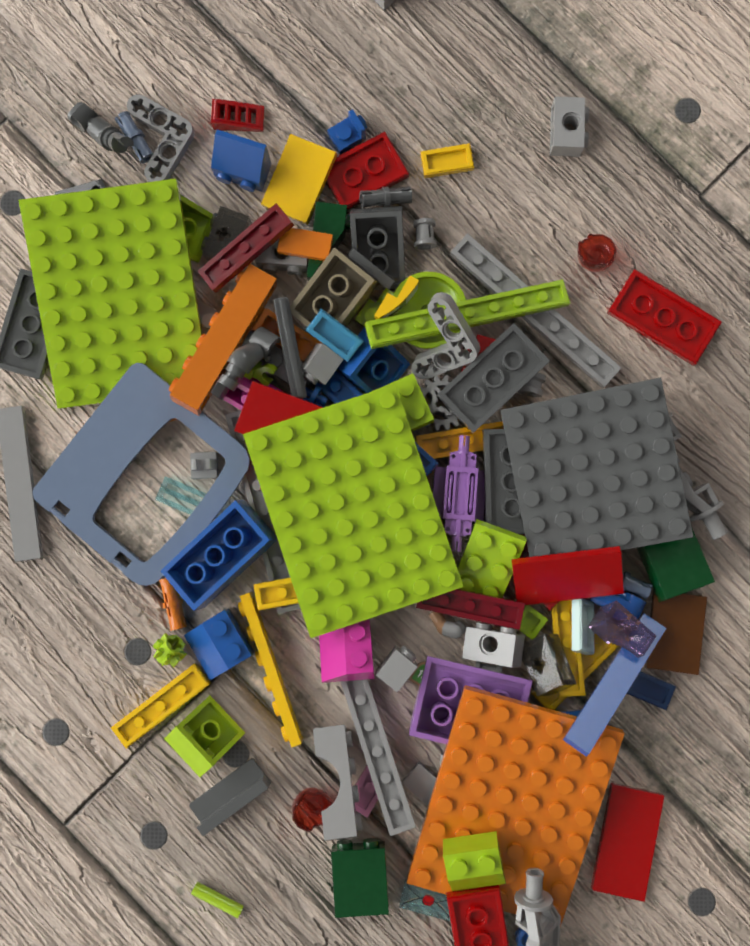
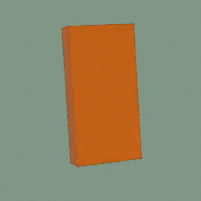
(305, 244)

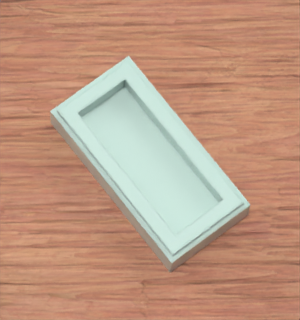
(581, 634)

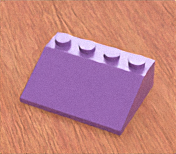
(442, 690)

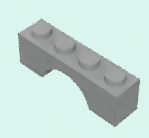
(340, 818)

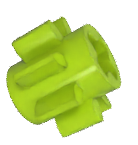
(169, 650)

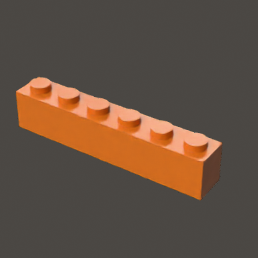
(225, 335)

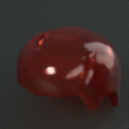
(596, 252)
(308, 808)

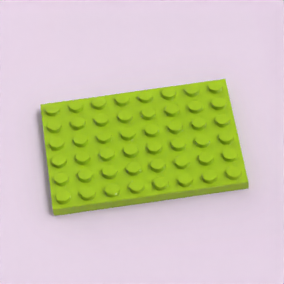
(111, 285)
(353, 510)

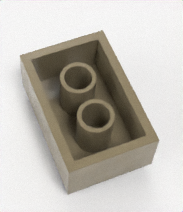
(337, 288)

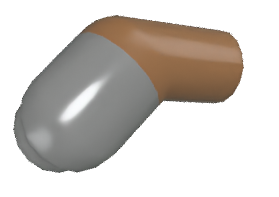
(447, 628)

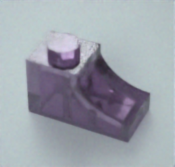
(618, 626)

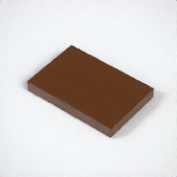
(682, 641)

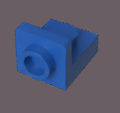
(348, 132)

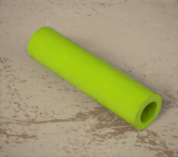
(217, 899)

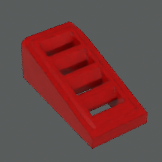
(233, 106)

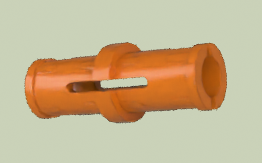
(173, 605)

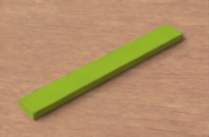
(475, 311)

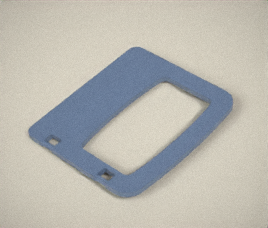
(105, 449)

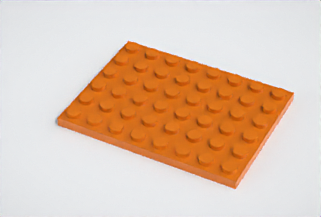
(517, 778)

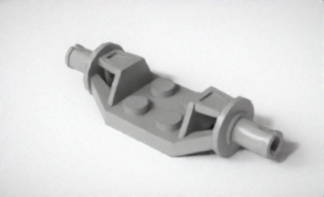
(698, 506)
(536, 911)

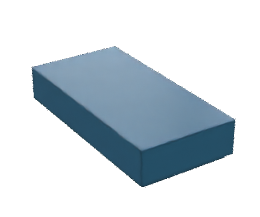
(334, 335)

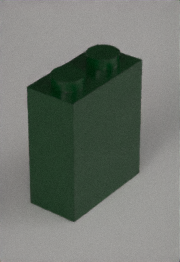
(676, 567)
(359, 878)

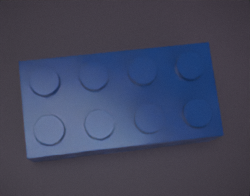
(219, 554)

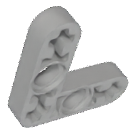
(170, 139)
(454, 341)

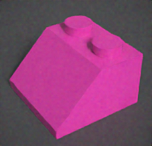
(347, 653)

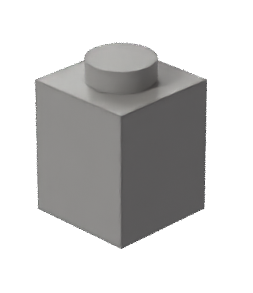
(320, 364)

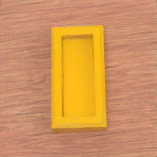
(447, 160)

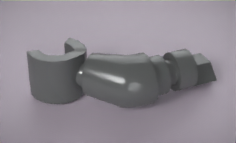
(99, 129)
(244, 360)

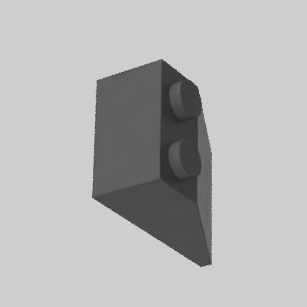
(380, 239)

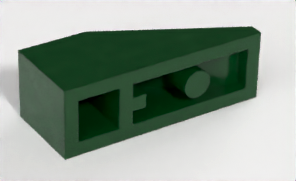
(329, 219)

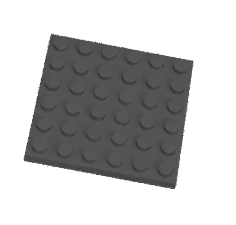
(597, 470)

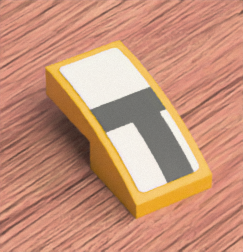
(392, 305)

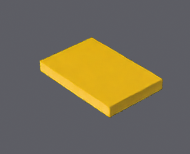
(299, 178)

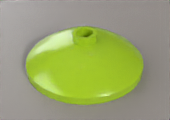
(429, 285)

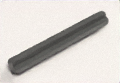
(290, 347)

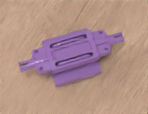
(459, 493)

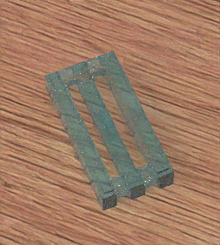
(163, 489)

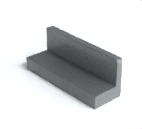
(229, 795)

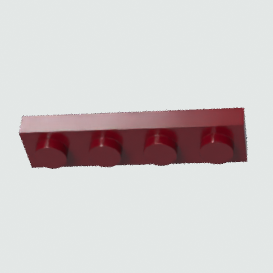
(245, 248)
(477, 607)

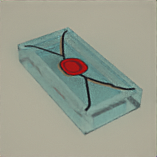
(424, 901)

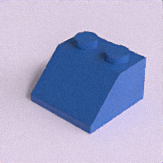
(240, 161)
(373, 367)
(219, 643)

